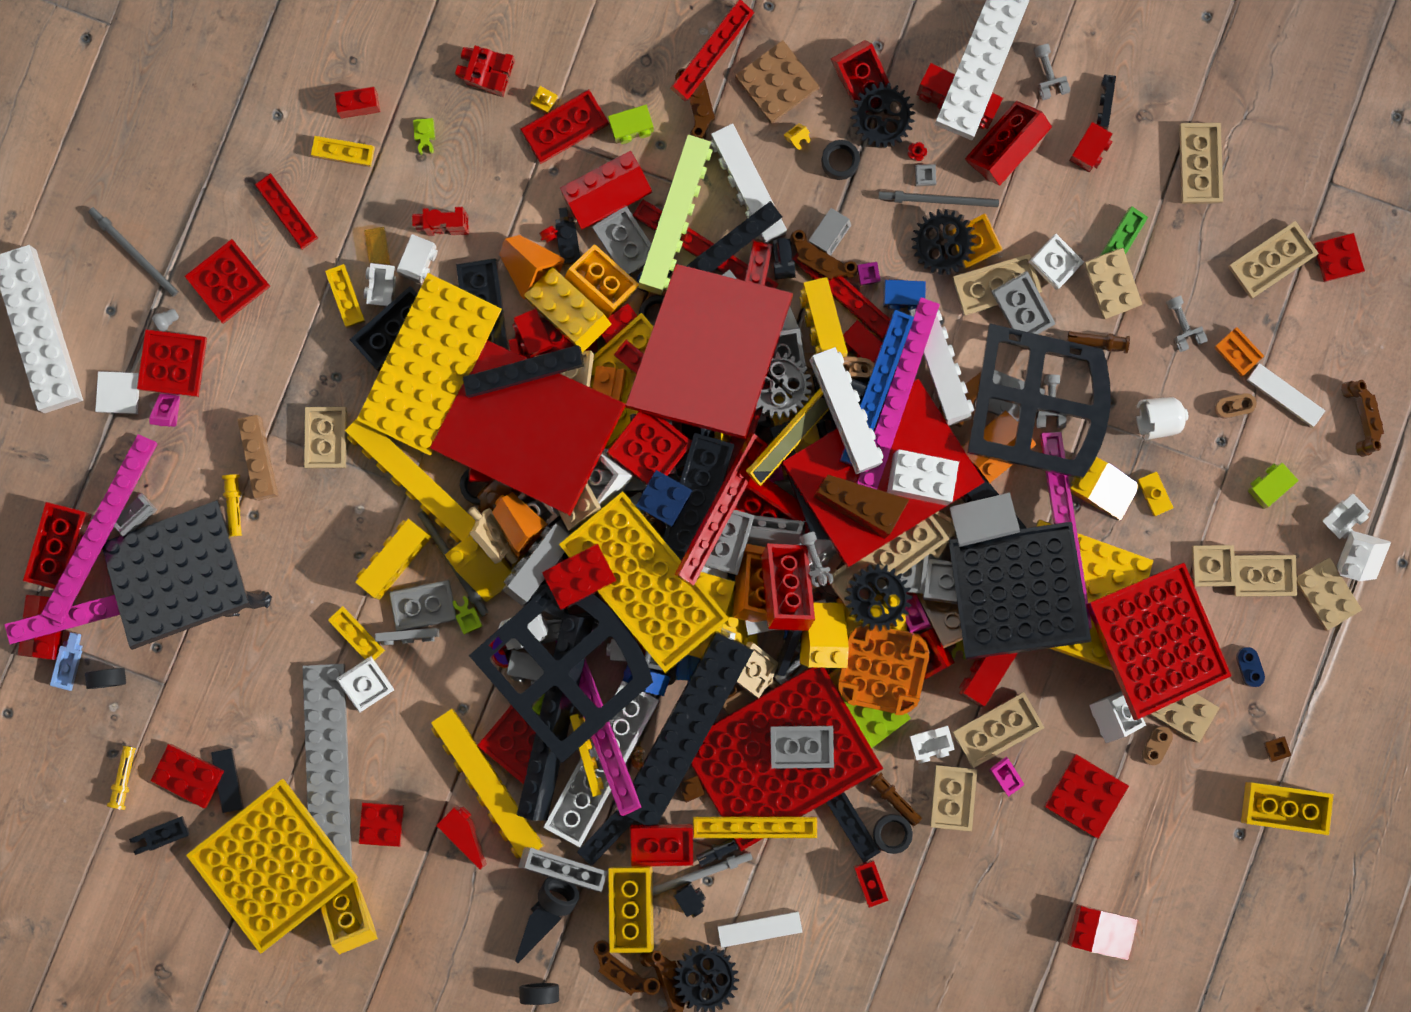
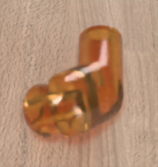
(637, 757)

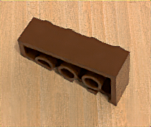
(863, 504)

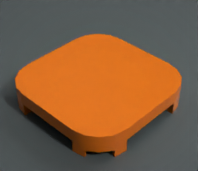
(884, 669)

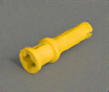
(232, 496)
(127, 752)

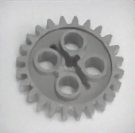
(791, 372)

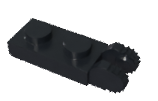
(162, 835)

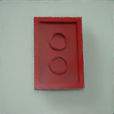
(579, 576)
(187, 775)
(662, 845)

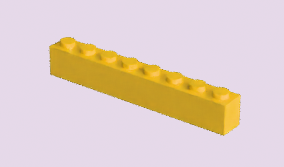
(413, 478)
(486, 782)

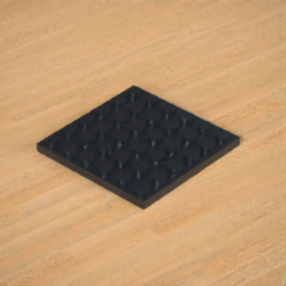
(175, 575)
(1020, 592)

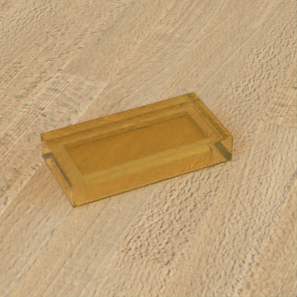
(377, 246)

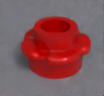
(917, 156)
(548, 234)

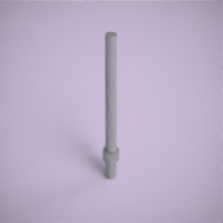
(731, 862)

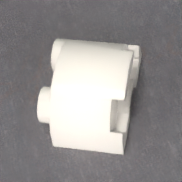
(381, 284)
(1346, 515)
(932, 743)

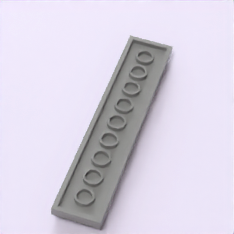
(327, 754)

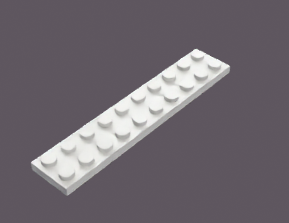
(980, 66)

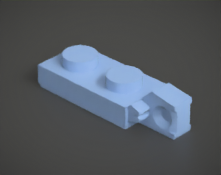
(67, 663)

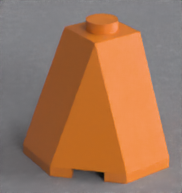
(527, 261)
(518, 523)

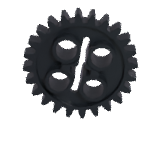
(879, 133)
(926, 245)
(894, 588)
(692, 992)

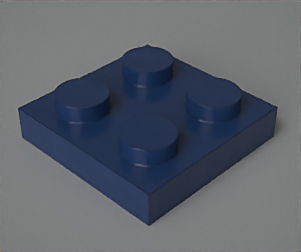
(663, 498)

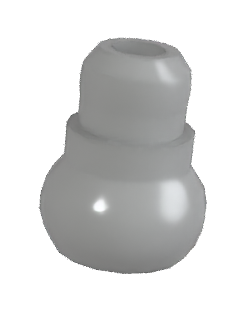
(165, 319)

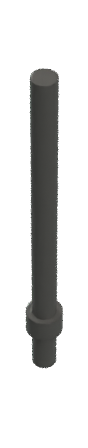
(899, 197)
(106, 225)
(473, 596)

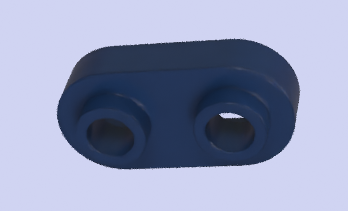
(1250, 667)

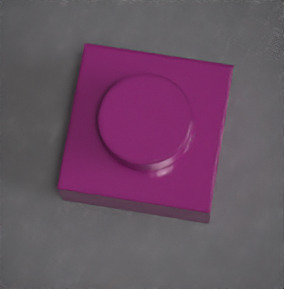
(868, 273)

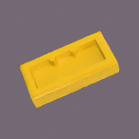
(1155, 494)

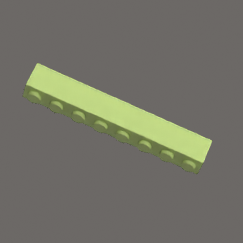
(674, 215)

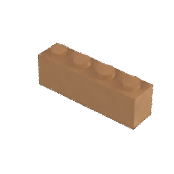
(257, 457)

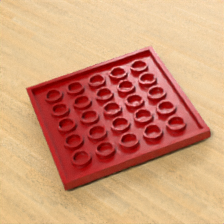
(1158, 640)

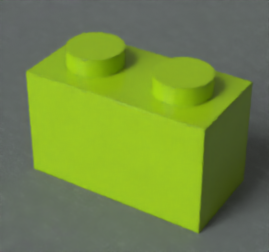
(631, 124)
(1272, 485)

